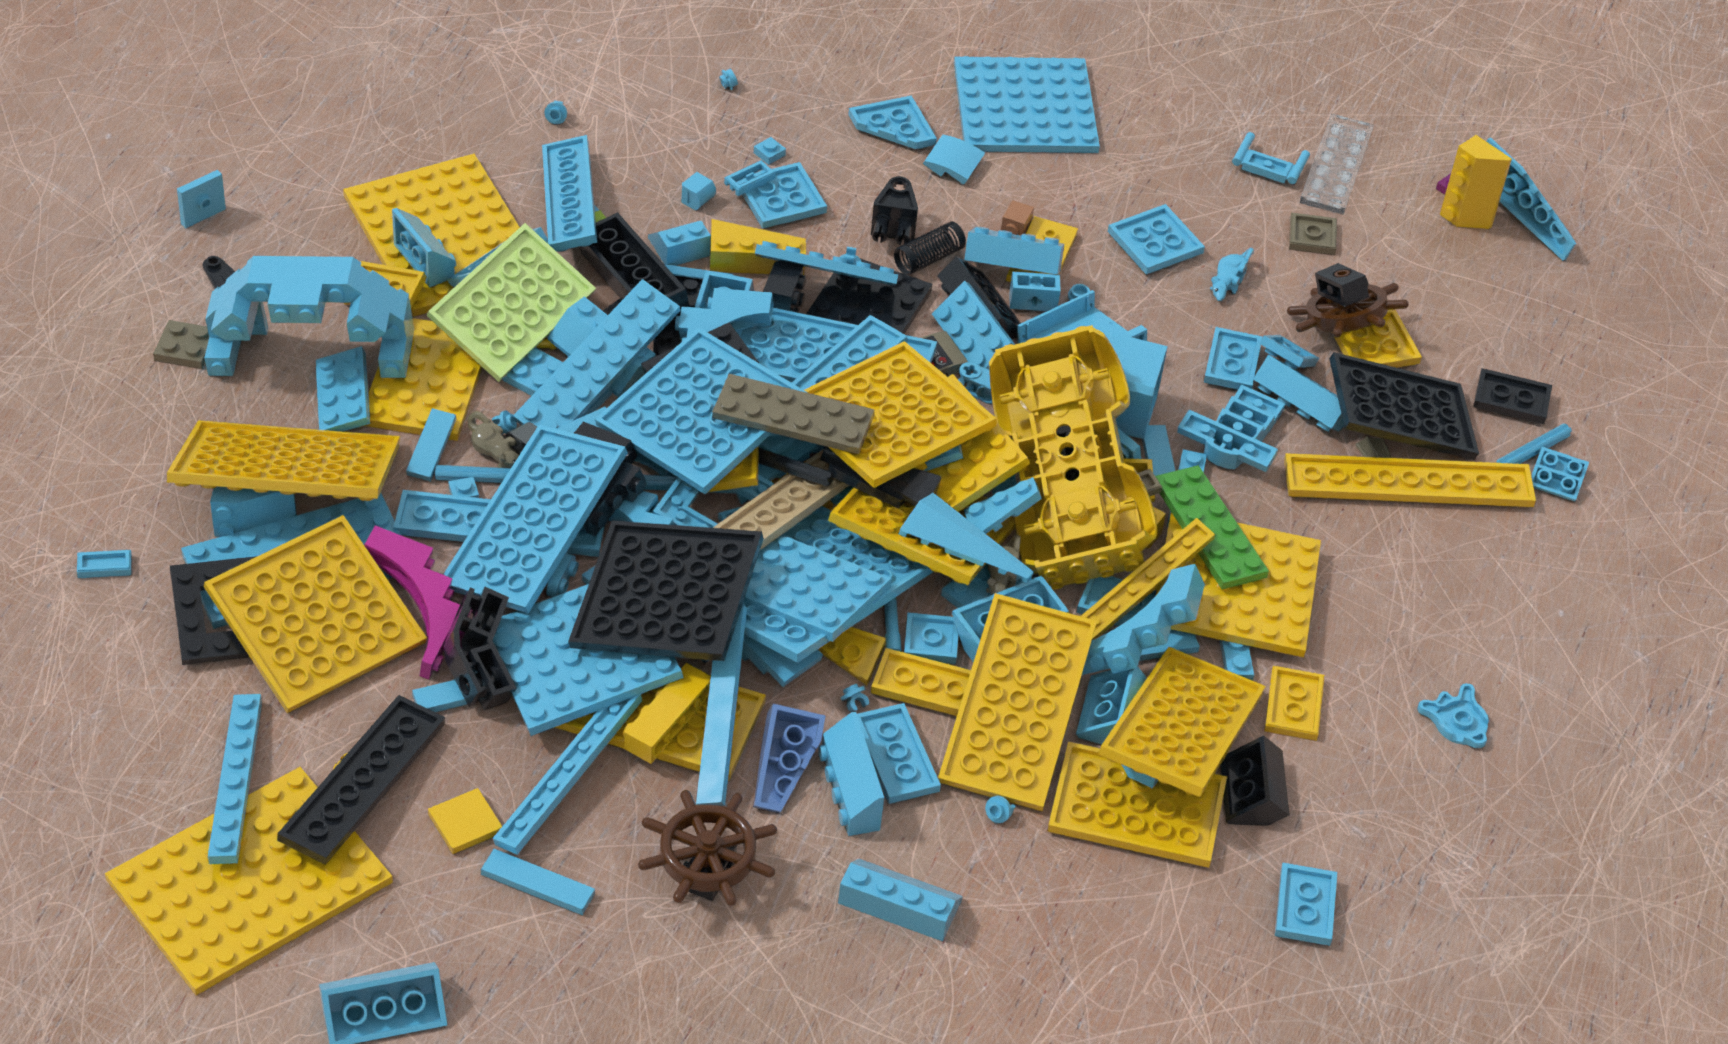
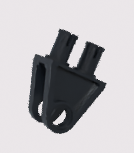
(895, 212)

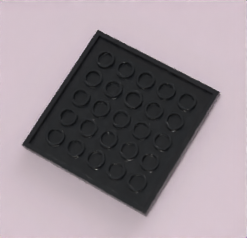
(667, 590)

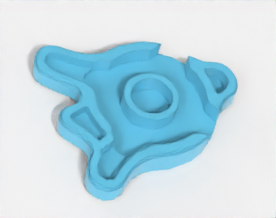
(1459, 717)

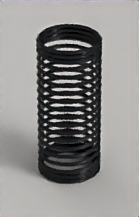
(947, 239)

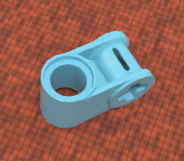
(978, 382)

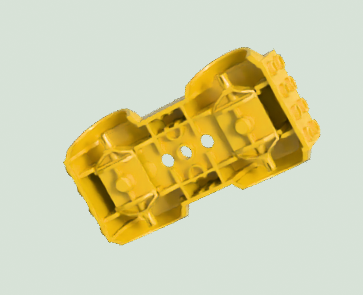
(1105, 514)

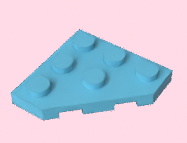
(896, 121)

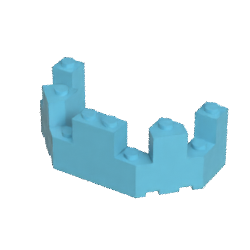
(298, 294)

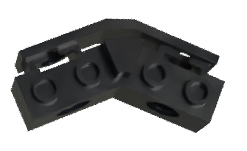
(475, 656)

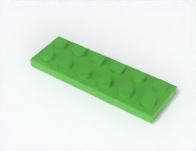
(1230, 554)

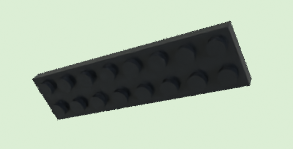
(361, 780)

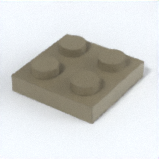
(182, 344)

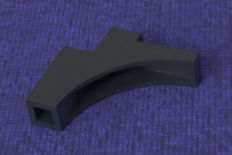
(625, 484)

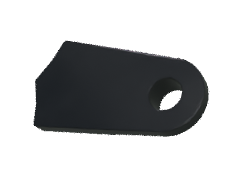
(217, 272)

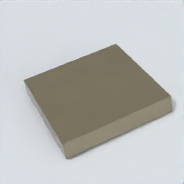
(1313, 233)

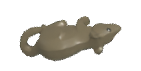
(488, 440)
(998, 581)

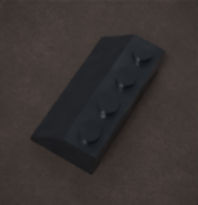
(959, 271)

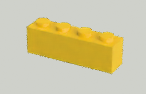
(667, 714)

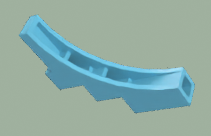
(1150, 627)

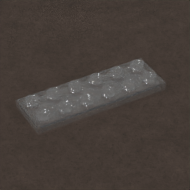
(1337, 164)

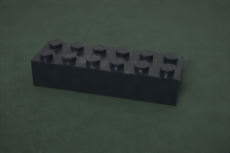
(626, 260)

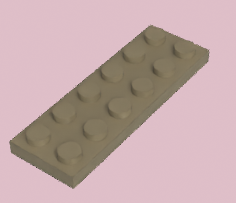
(793, 413)

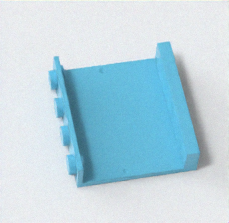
(1073, 314)

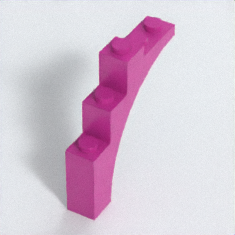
(412, 567)

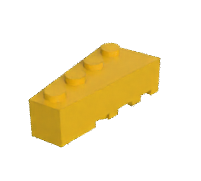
(735, 246)

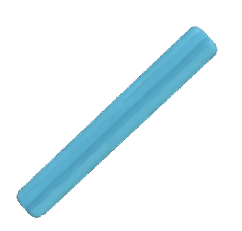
(1534, 447)

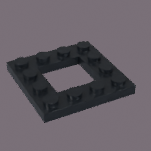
(194, 642)

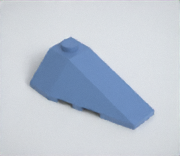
(786, 749)

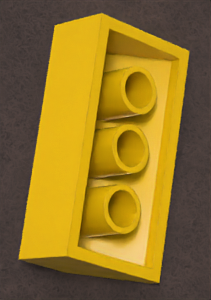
(1475, 184)

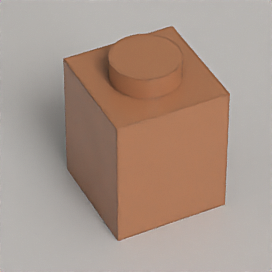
(1017, 218)

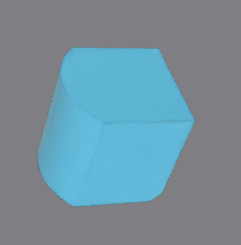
(697, 191)

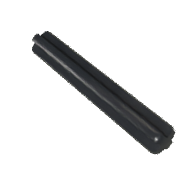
(795, 467)

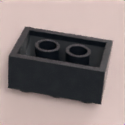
(1255, 784)

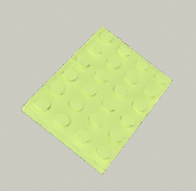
(510, 302)

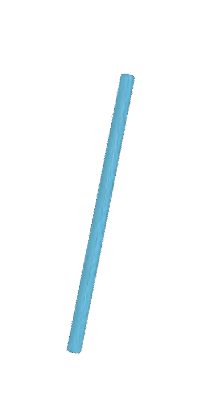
(497, 475)

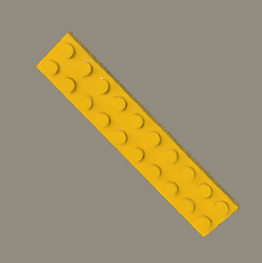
(1409, 480)

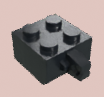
(786, 285)

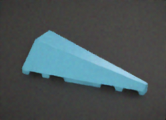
(942, 525)

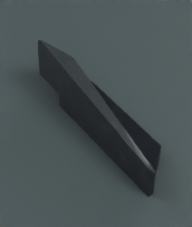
(908, 487)

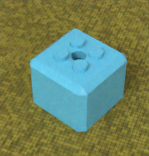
(1143, 369)

